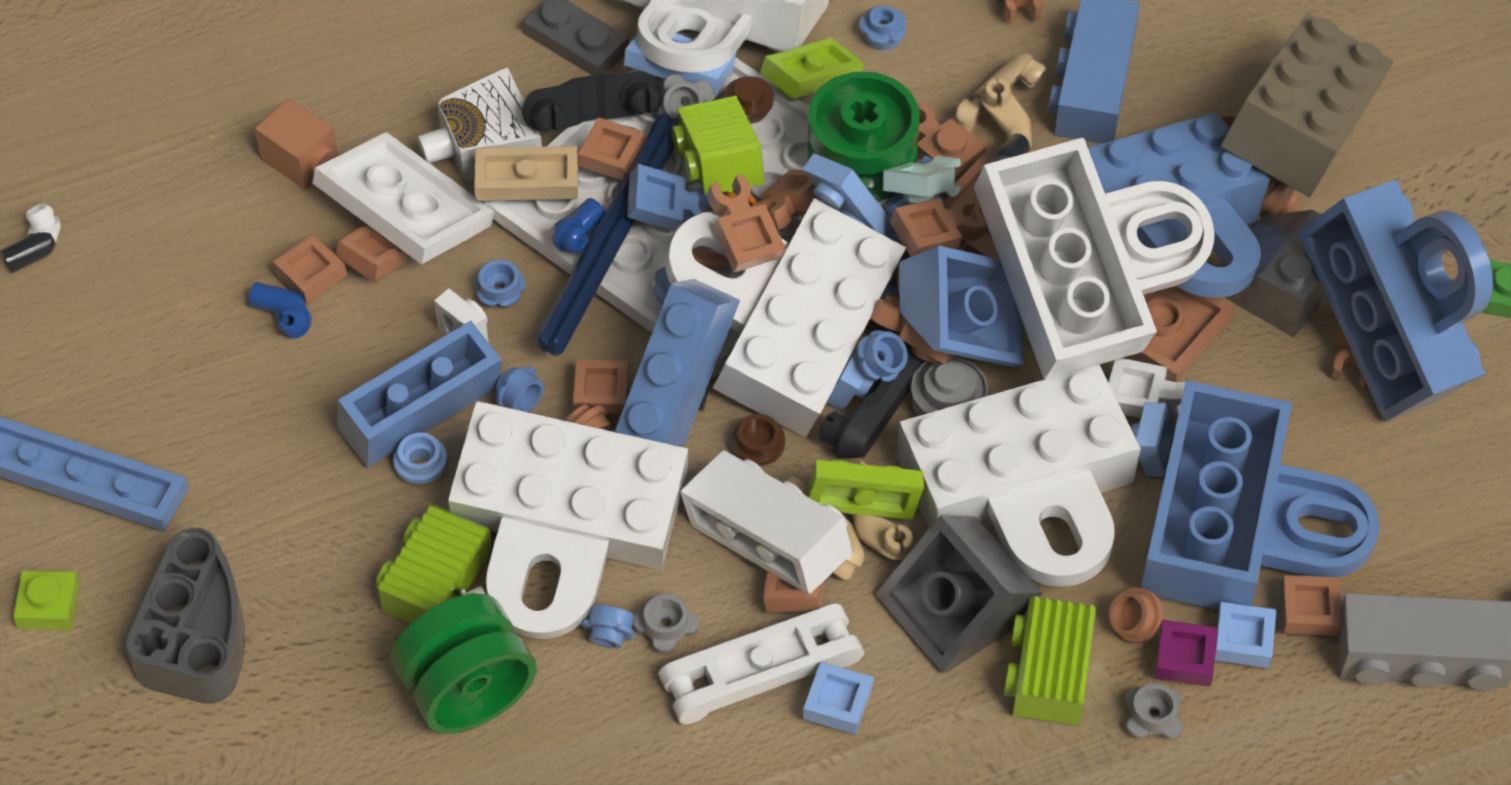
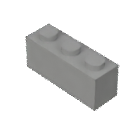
(1425, 641)

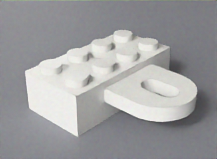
(722, 28)
(1078, 253)
(794, 312)
(1025, 460)
(567, 500)

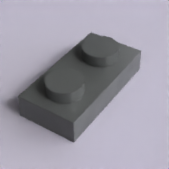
(576, 35)

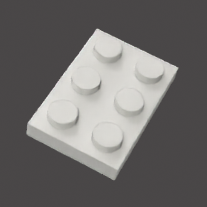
(403, 197)

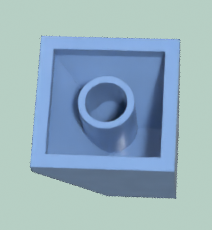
(962, 305)

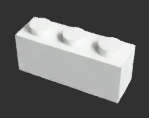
(767, 521)

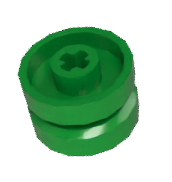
(864, 125)
(463, 663)

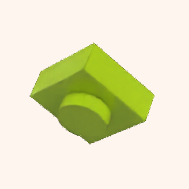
(46, 600)

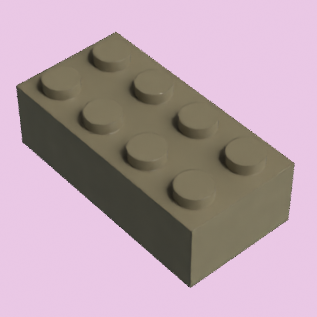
(1307, 103)

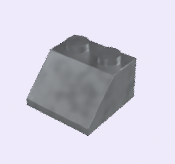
(1285, 281)
(957, 591)

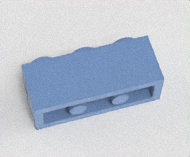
(1094, 69)
(678, 363)
(418, 393)

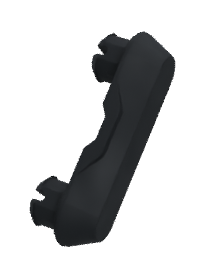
(590, 98)
(857, 434)

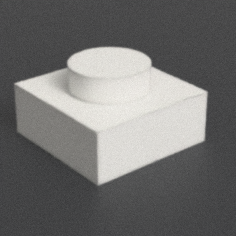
(455, 312)

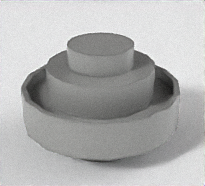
(946, 385)

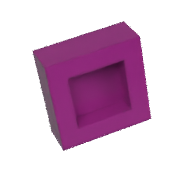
(1186, 653)

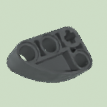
(209, 630)

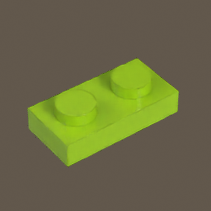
(808, 67)
(866, 488)

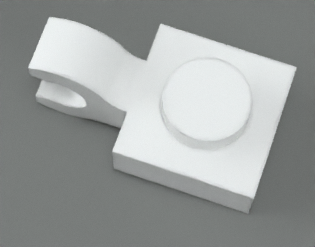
(1144, 382)

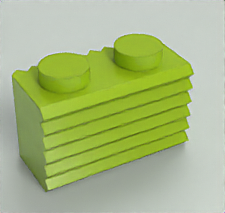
(718, 144)
(437, 561)
(1053, 660)

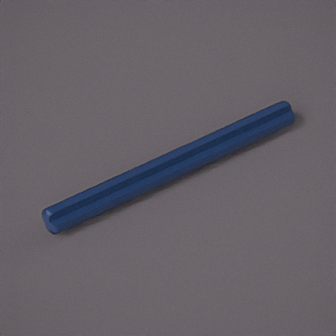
(602, 245)

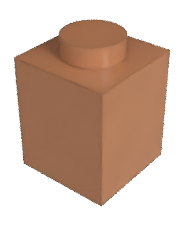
(295, 142)

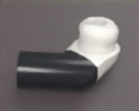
(39, 239)

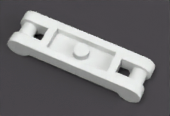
(759, 662)

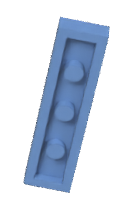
(89, 475)

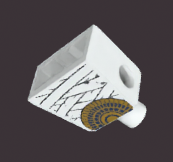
(478, 117)

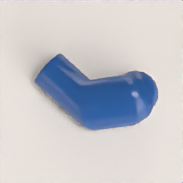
(571, 232)
(287, 305)

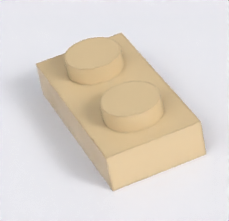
(526, 173)

